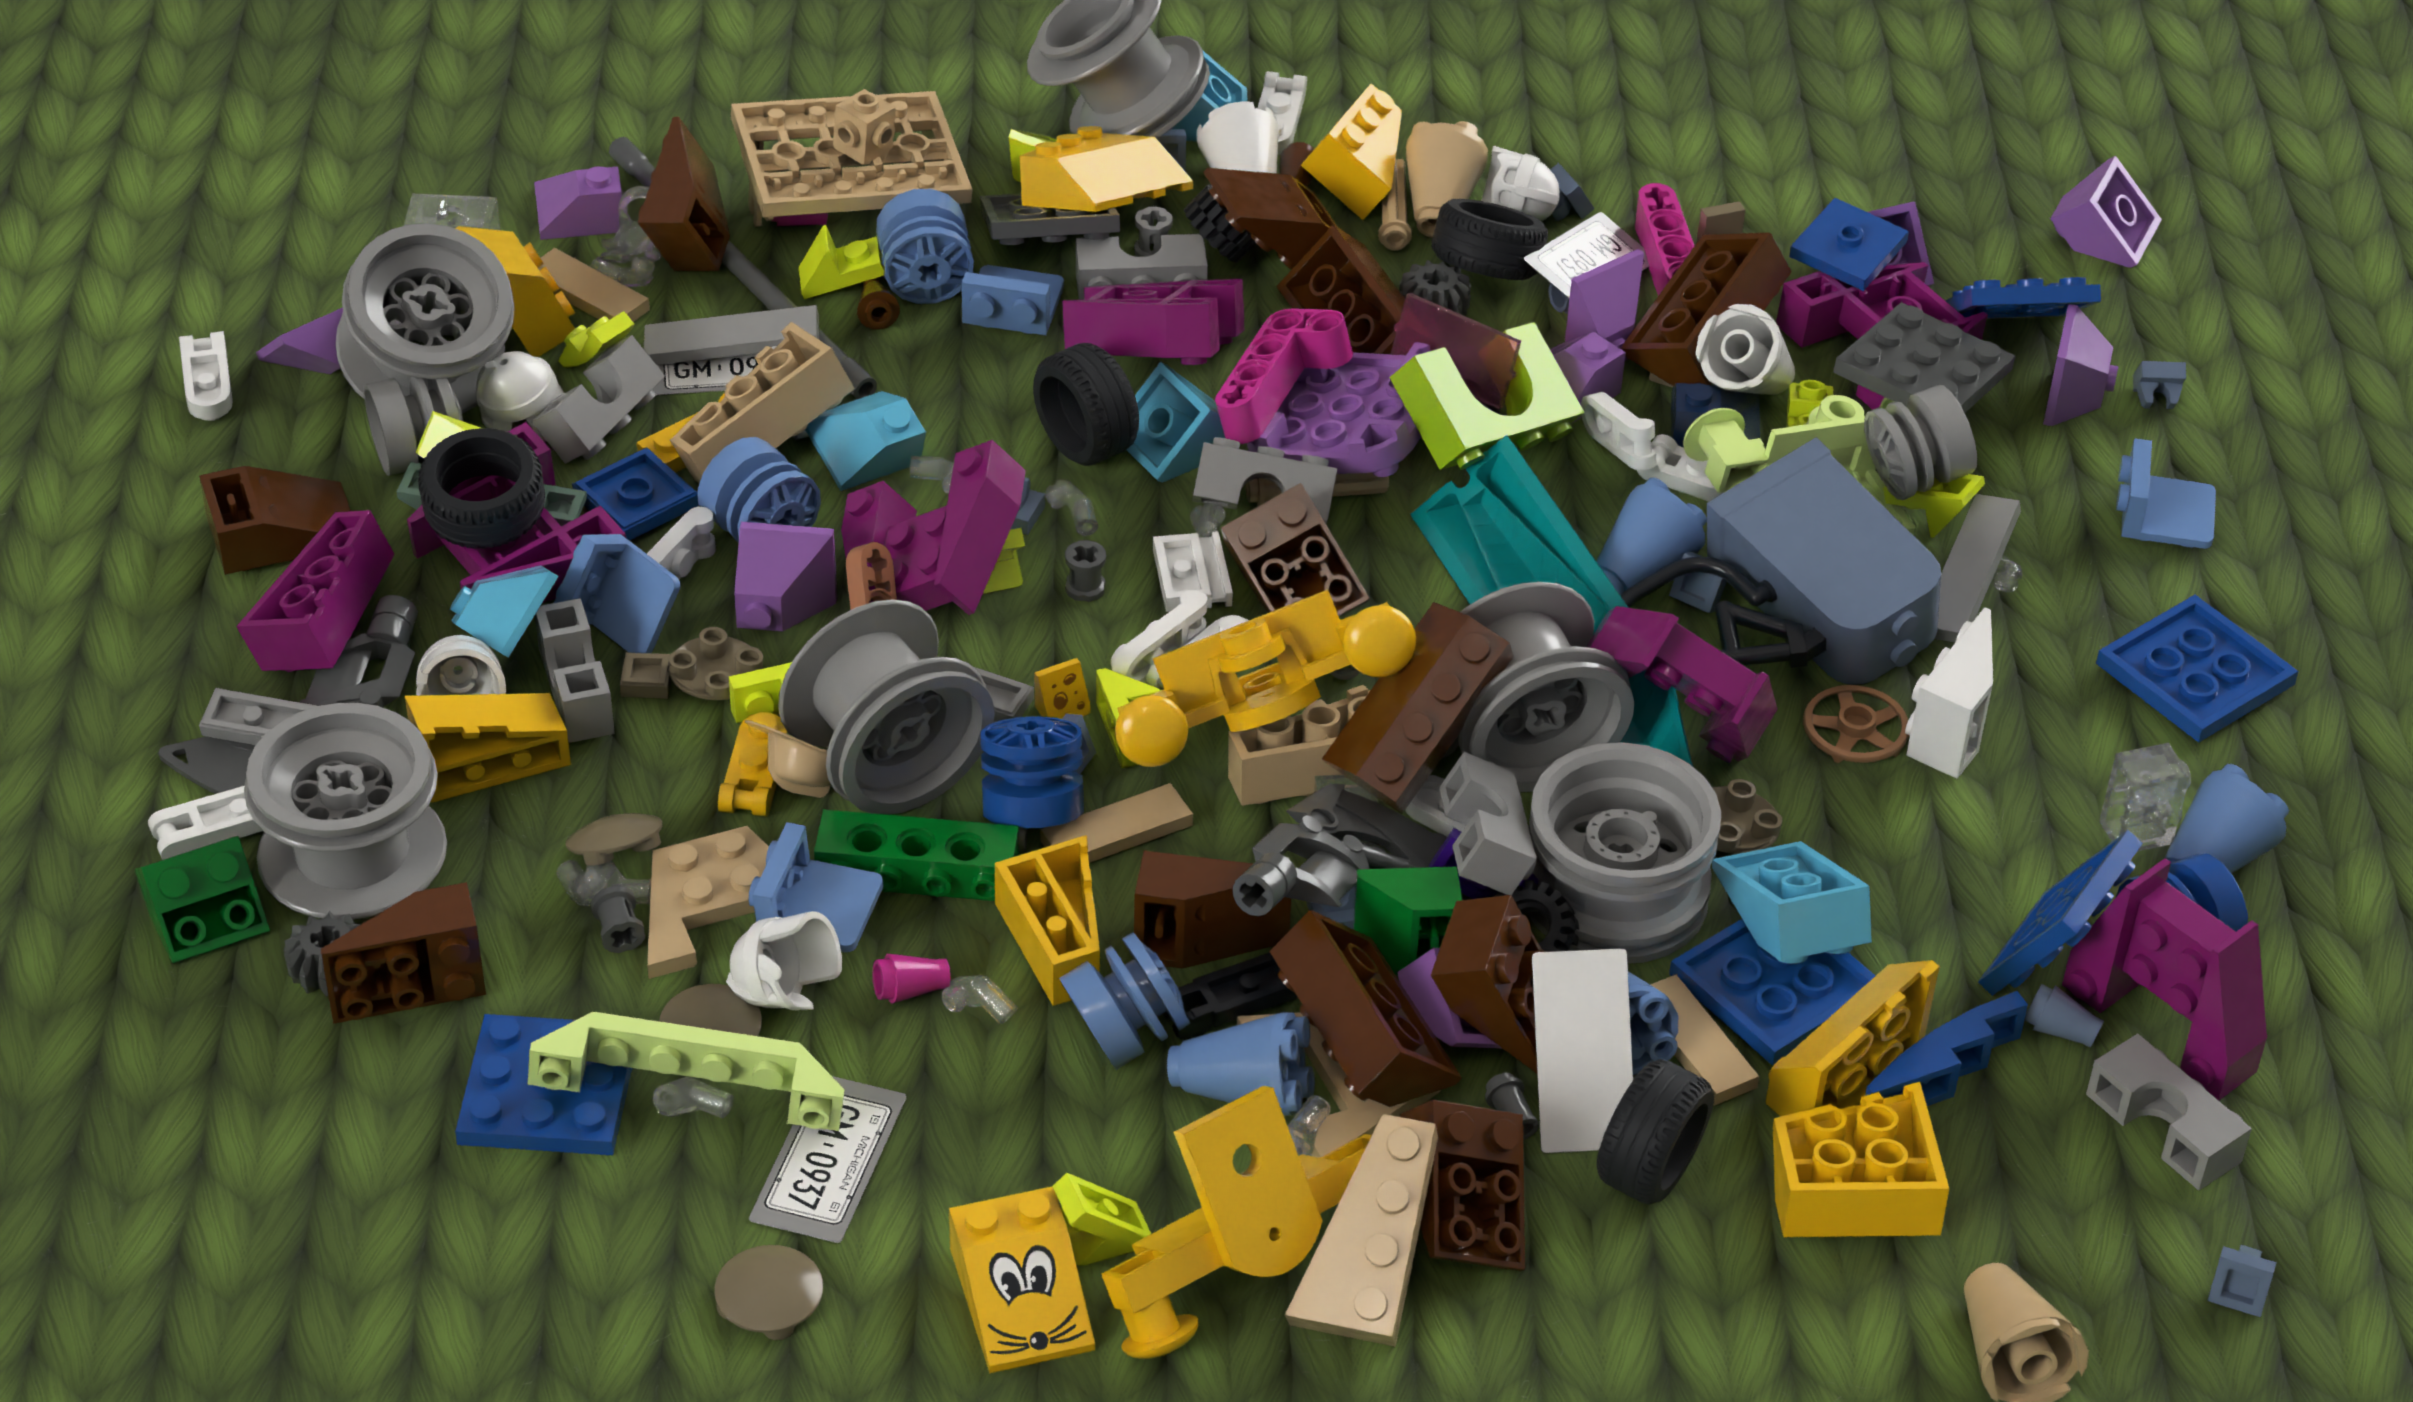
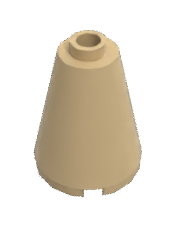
(2020, 1339)

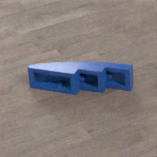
(1953, 1050)

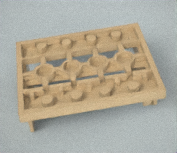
(852, 187)

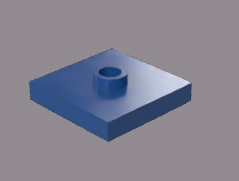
(1849, 244)
(638, 493)

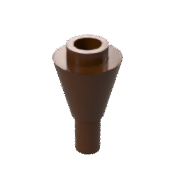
(877, 306)

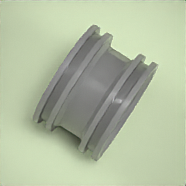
(1626, 846)

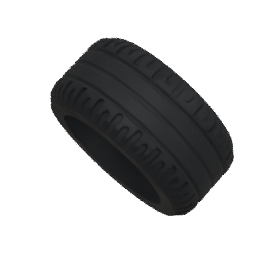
(1487, 238)
(1086, 404)
(488, 521)
(1655, 1131)

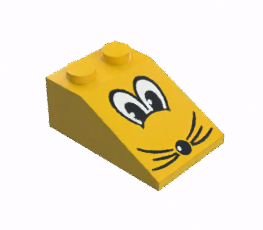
(1020, 1279)

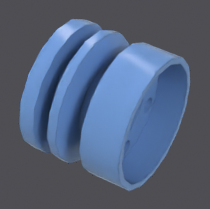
(924, 246)
(758, 486)
(1125, 1000)

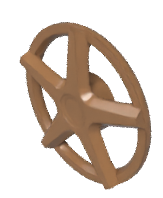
(1855, 723)

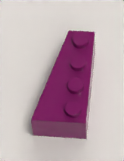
(319, 596)

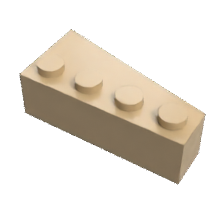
(770, 403)
(1288, 754)
(1368, 1250)

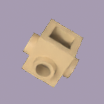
(864, 126)

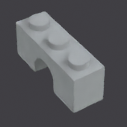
(1104, 262)
(622, 381)
(1227, 469)
(571, 669)
(1496, 840)
(2142, 1081)

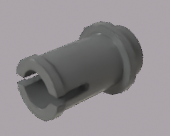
(1506, 1095)

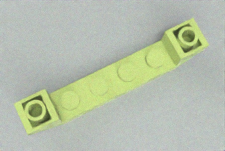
(669, 1048)

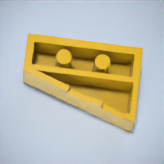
(1359, 152)
(489, 738)
(1050, 911)

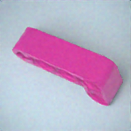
(1662, 232)
(1273, 364)

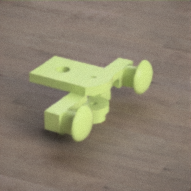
(1836, 423)

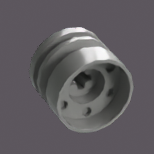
(400, 420)
(1920, 442)

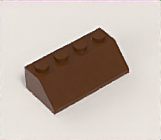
(1713, 276)
(1348, 279)
(1420, 710)
(1362, 1012)

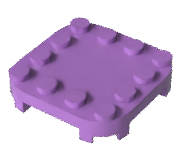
(1347, 416)

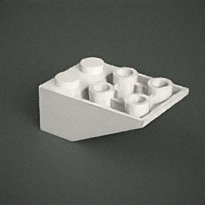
(1954, 701)

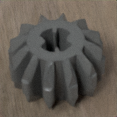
(1439, 285)
(304, 953)

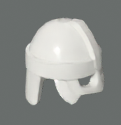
(1521, 184)
(515, 389)
(479, 671)
(782, 956)

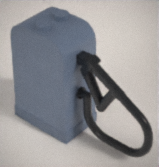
(1821, 566)

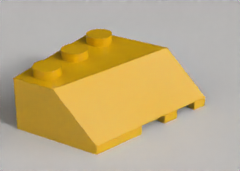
(1098, 171)
(538, 314)
(1856, 1041)
(1860, 1169)

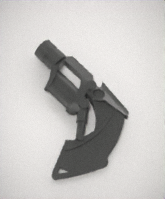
(223, 764)
(1330, 838)

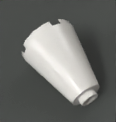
(1240, 138)
(1745, 352)

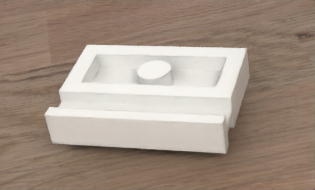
(1192, 563)

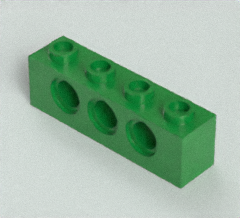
(918, 852)

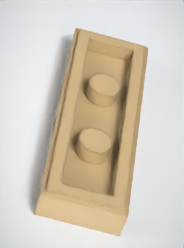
(591, 289)
(1125, 823)
(1705, 1047)

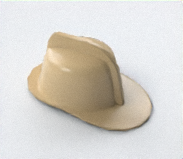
(794, 763)

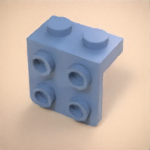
(1010, 299)
(2163, 507)
(620, 590)
(801, 885)

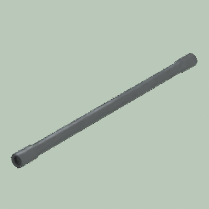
(638, 166)

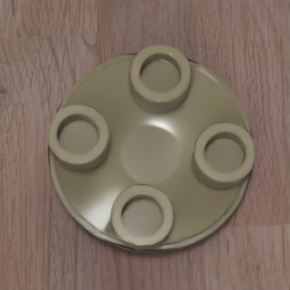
(706, 662)
(1746, 818)
(613, 834)
(713, 1008)
(768, 1290)

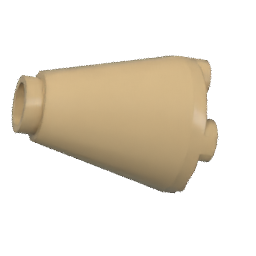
(1442, 166)

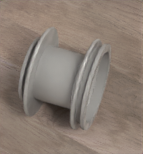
(1119, 66)
(436, 287)
(1554, 688)
(886, 707)
(345, 810)

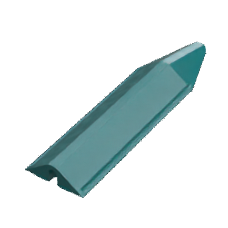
(1511, 533)

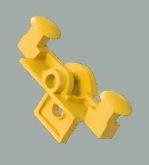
(1303, 637)
(1247, 1220)

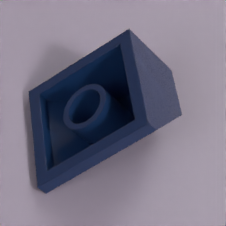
(1695, 399)

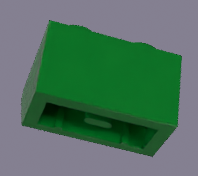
(202, 899)
(1405, 909)

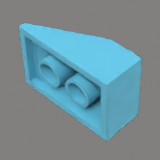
(1796, 901)

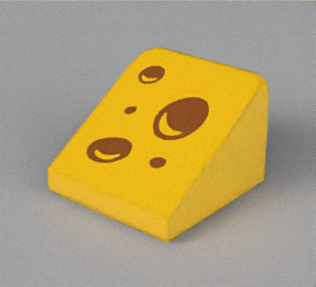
(1061, 690)

